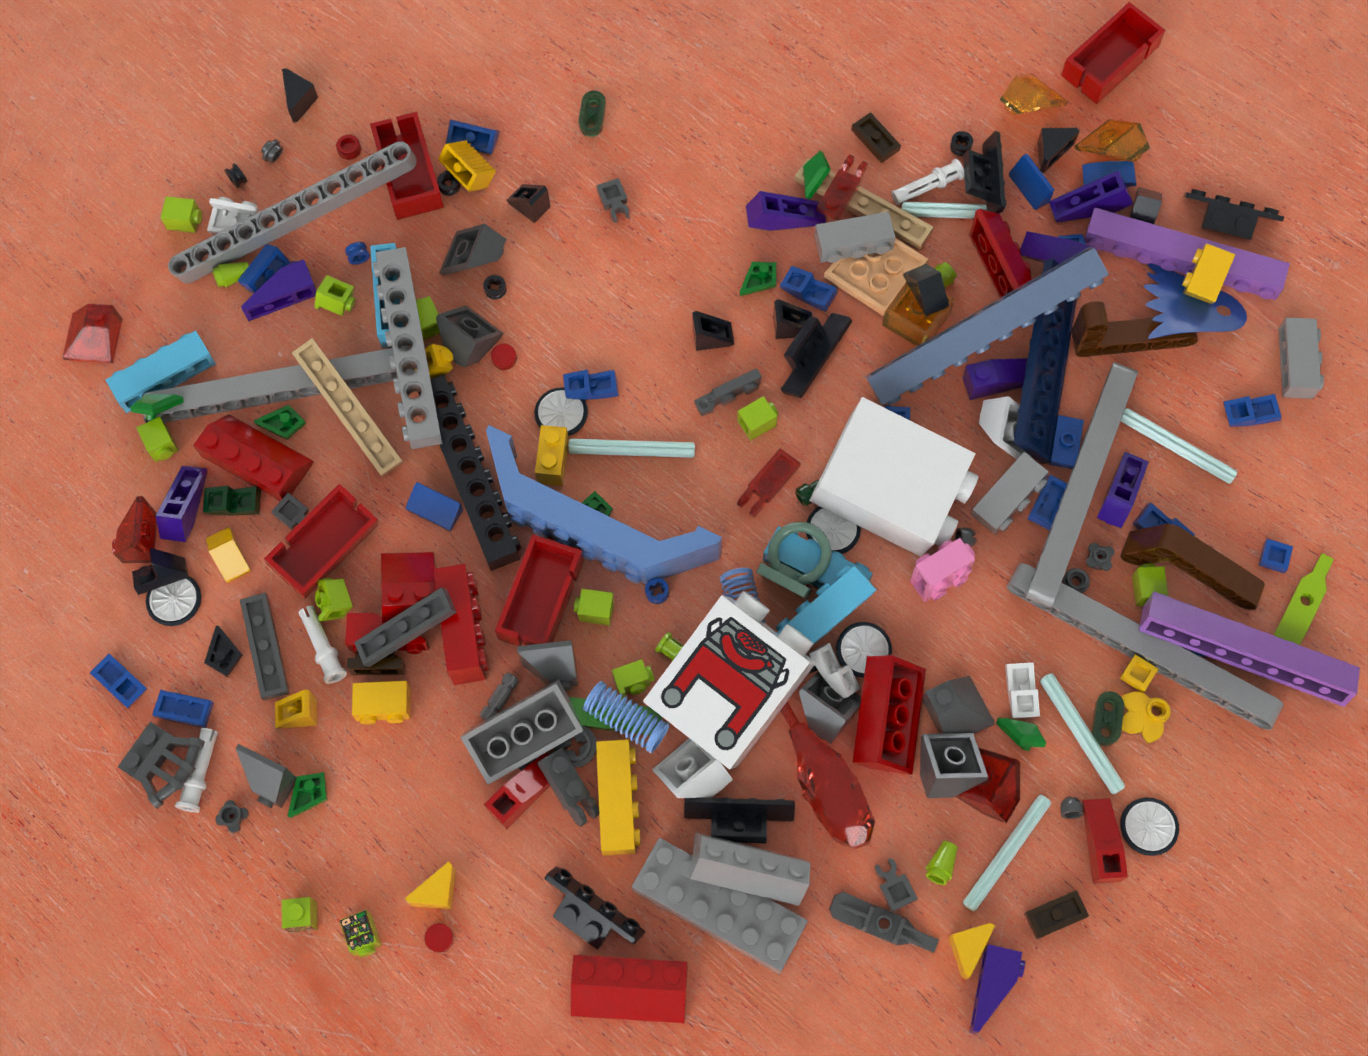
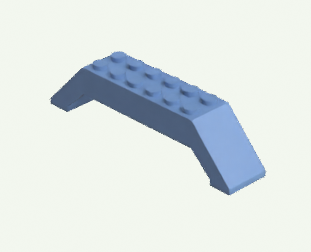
(591, 531)

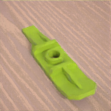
(1297, 615)

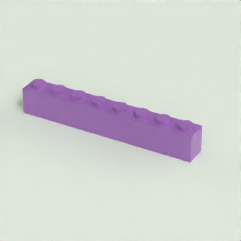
(1176, 250)
(1249, 649)

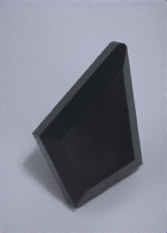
(222, 653)

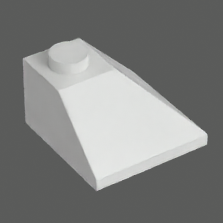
(999, 421)
(692, 772)

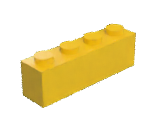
(616, 797)

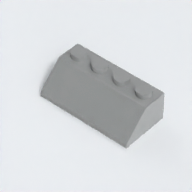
(522, 731)
(749, 869)

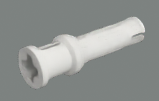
(939, 178)
(326, 655)
(195, 783)

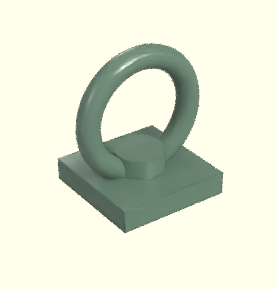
(787, 576)

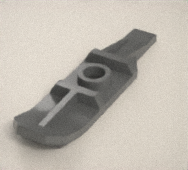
(866, 918)

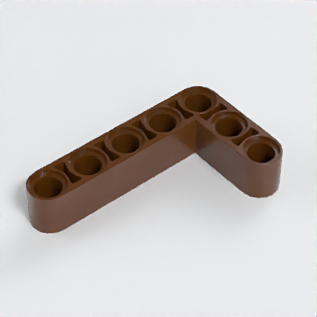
(1096, 336)
(1195, 558)

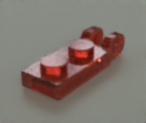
(841, 189)
(769, 480)

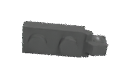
(727, 392)

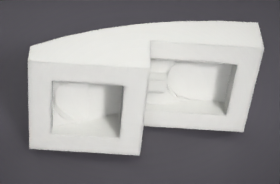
(838, 677)
(1022, 690)

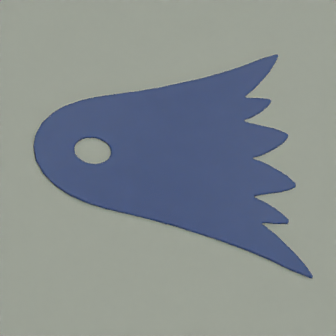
(1187, 313)

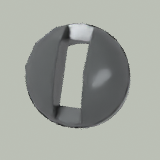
(966, 535)
(1071, 808)

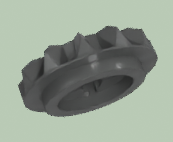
(586, 752)

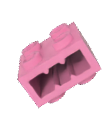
(942, 569)

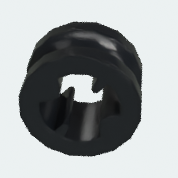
(963, 137)
(235, 175)
(444, 189)
(493, 294)

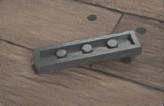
(405, 627)
(264, 646)

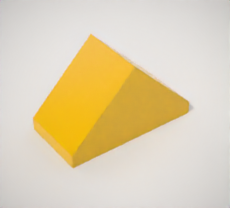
(227, 554)
(296, 710)
(436, 890)
(969, 946)

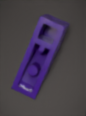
(1106, 193)
(781, 212)
(1046, 247)
(283, 289)
(994, 377)
(1123, 490)
(181, 504)
(997, 976)

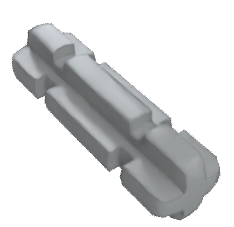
(499, 696)

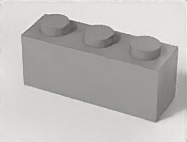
(854, 237)
(1300, 358)
(1010, 494)

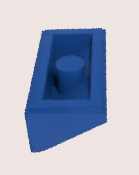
(479, 137)
(1031, 182)
(263, 268)
(434, 506)

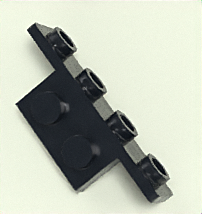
(985, 174)
(1229, 217)
(811, 350)
(739, 818)
(588, 913)

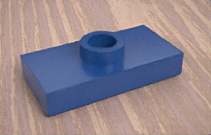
(1066, 442)
(1048, 502)
(183, 709)

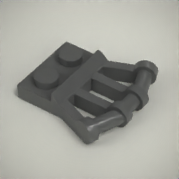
(151, 752)

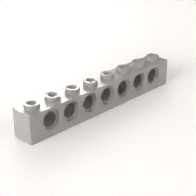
(396, 263)

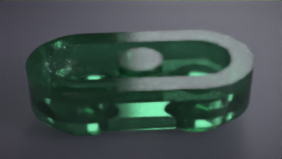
(592, 115)
(1106, 719)

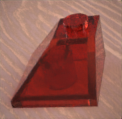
(93, 334)
(136, 533)
(1000, 792)

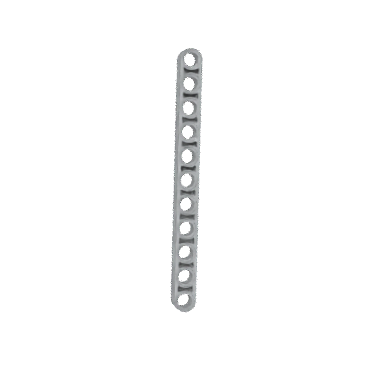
(305, 212)
(275, 386)
(1081, 485)
(1169, 658)

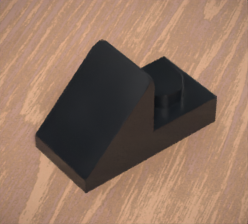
(165, 569)

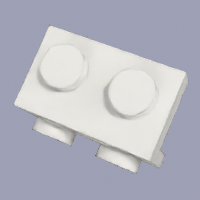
(227, 213)

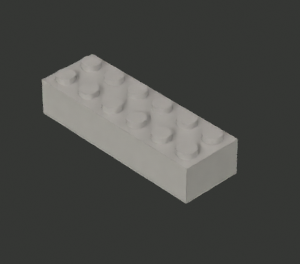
(736, 918)

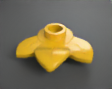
(1140, 716)

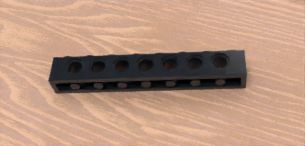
(496, 552)

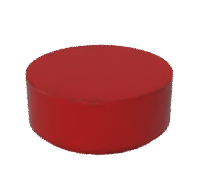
(348, 147)
(503, 356)
(439, 938)

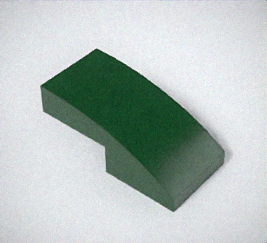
(230, 501)

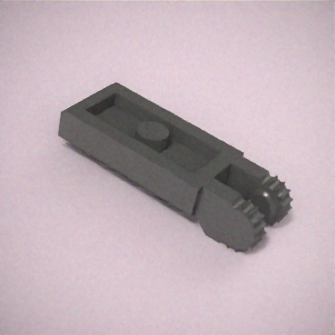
(568, 786)

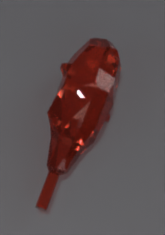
(830, 786)

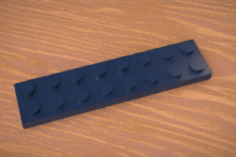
(1044, 379)

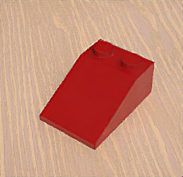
(405, 581)

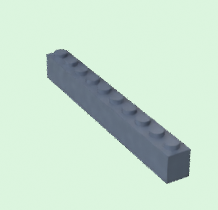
(987, 325)

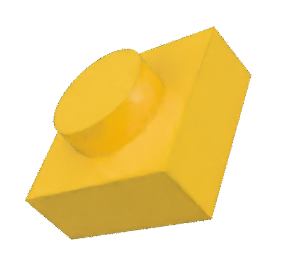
(1139, 673)

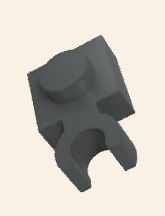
(613, 197)
(290, 511)
(896, 890)

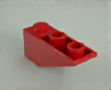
(363, 623)
(518, 794)
(1104, 842)

